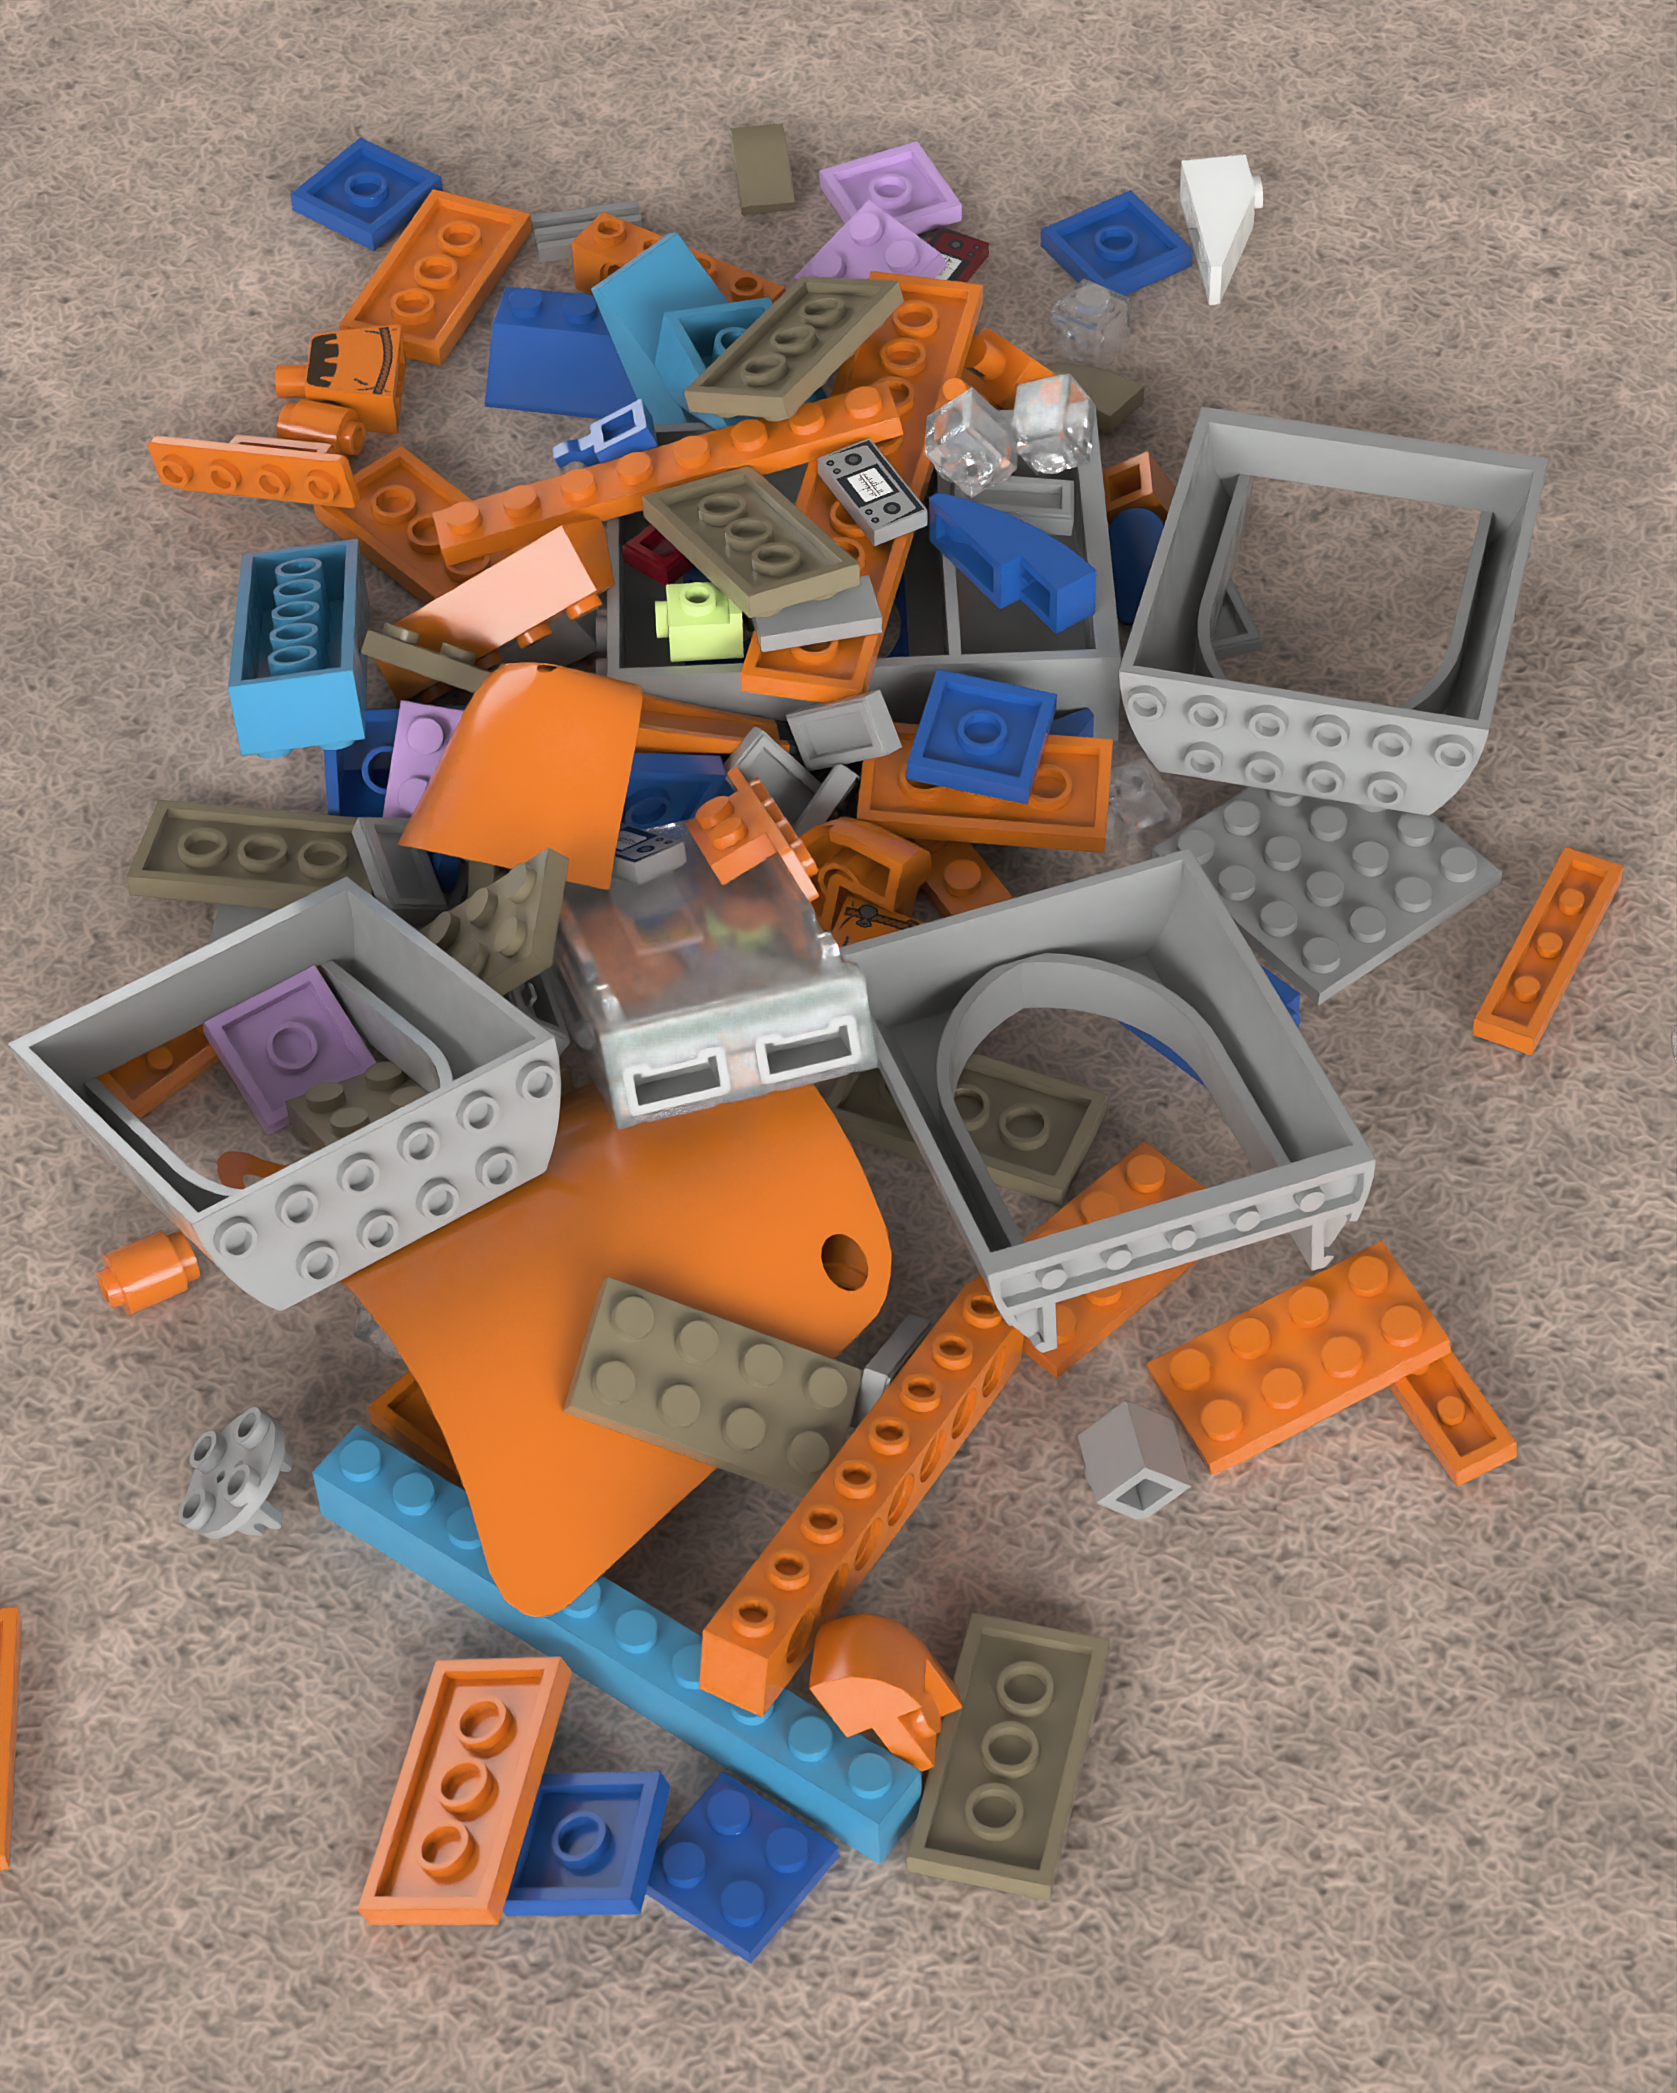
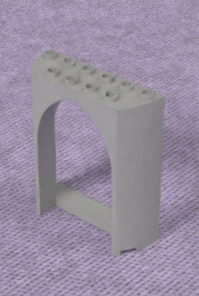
(1306, 742)
(1161, 957)
(379, 1188)

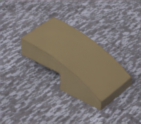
(762, 169)
(1112, 394)

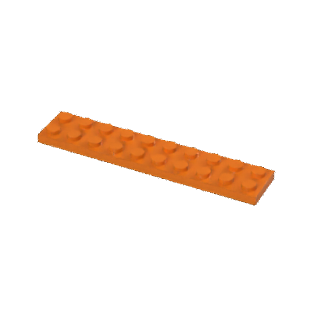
(916, 355)

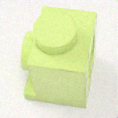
(699, 623)

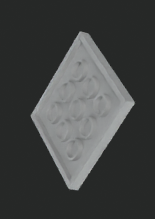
(1331, 881)

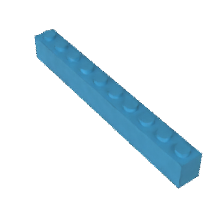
(626, 1652)

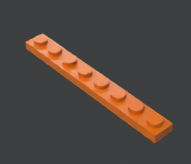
(617, 486)

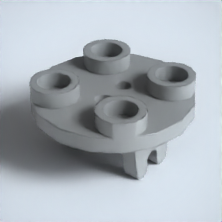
(235, 1477)

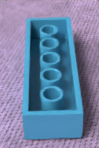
(299, 649)

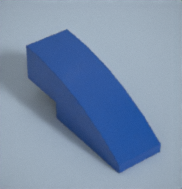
(1013, 560)

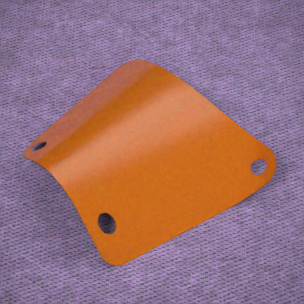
(497, 1304)

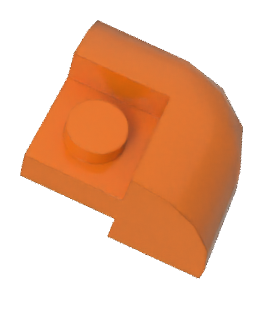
(864, 864)
(884, 1679)

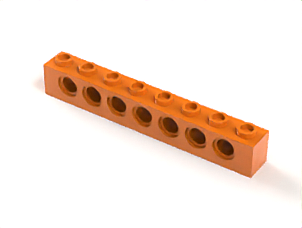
(858, 1504)

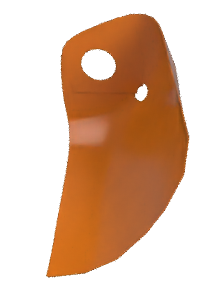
(534, 770)

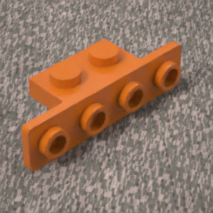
(257, 469)
(745, 830)

